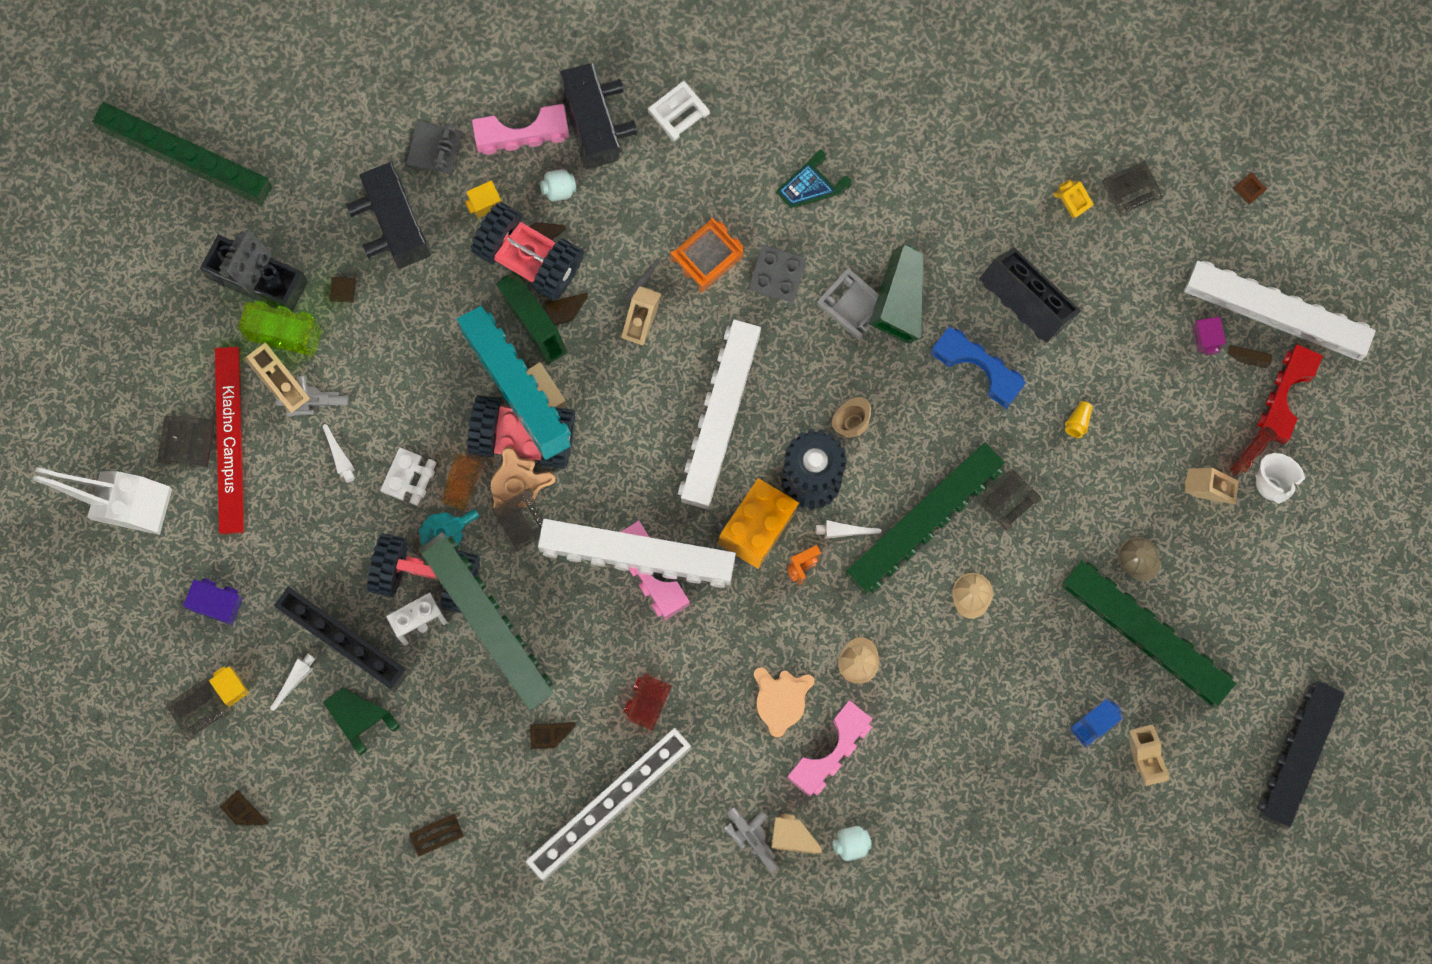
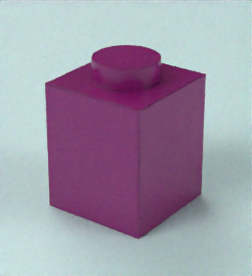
(1209, 335)

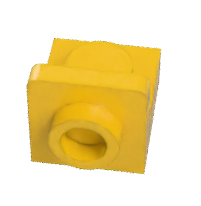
(1074, 197)

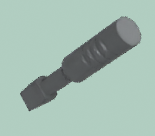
(641, 281)

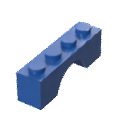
(955, 349)
(1097, 722)

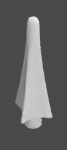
(342, 463)
(834, 529)
(298, 673)

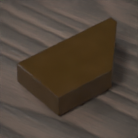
(565, 309)

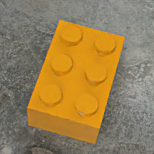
(758, 523)

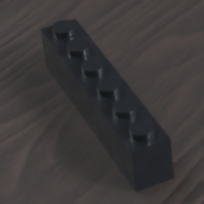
(341, 639)
(1301, 754)

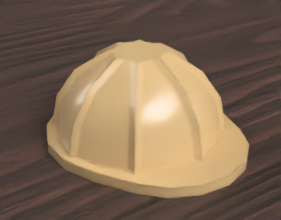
(852, 417)
(972, 595)
(859, 661)

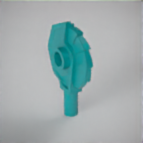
(447, 524)

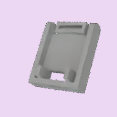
(854, 307)

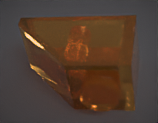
(461, 481)

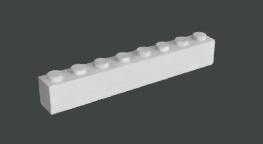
(1280, 310)
(720, 414)
(636, 552)
(608, 804)

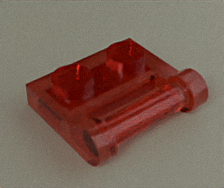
(1255, 448)

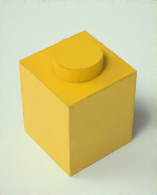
(482, 199)
(228, 685)

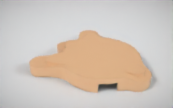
(516, 476)
(781, 700)

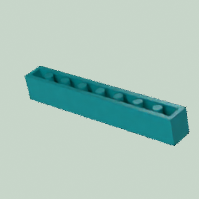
(514, 383)

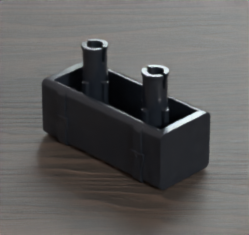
(590, 115)
(394, 215)
(278, 281)

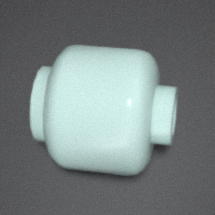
(558, 185)
(852, 843)

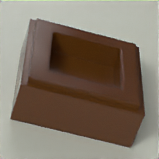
(1250, 188)

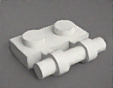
(402, 473)

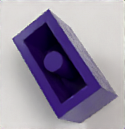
(213, 601)

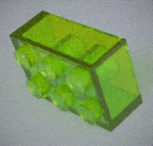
(280, 328)

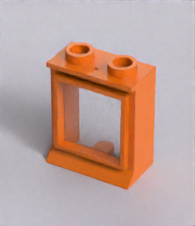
(708, 254)

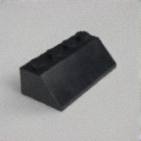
(1029, 294)

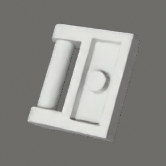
(675, 104)

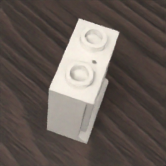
(415, 616)

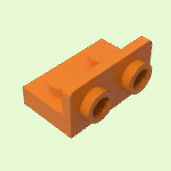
(805, 561)

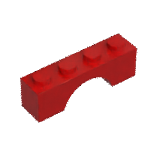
(1299, 367)

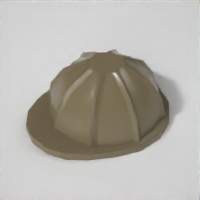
(1139, 558)

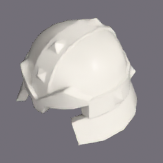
(1277, 477)

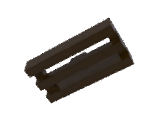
(420, 852)

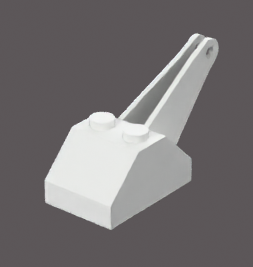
(118, 498)

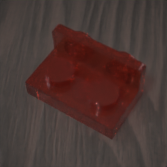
(647, 702)

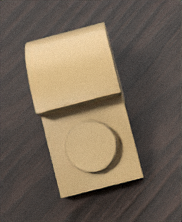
(1147, 755)

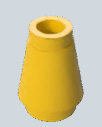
(1079, 420)

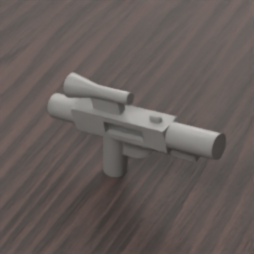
(316, 399)
(753, 834)

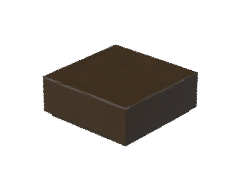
(342, 289)

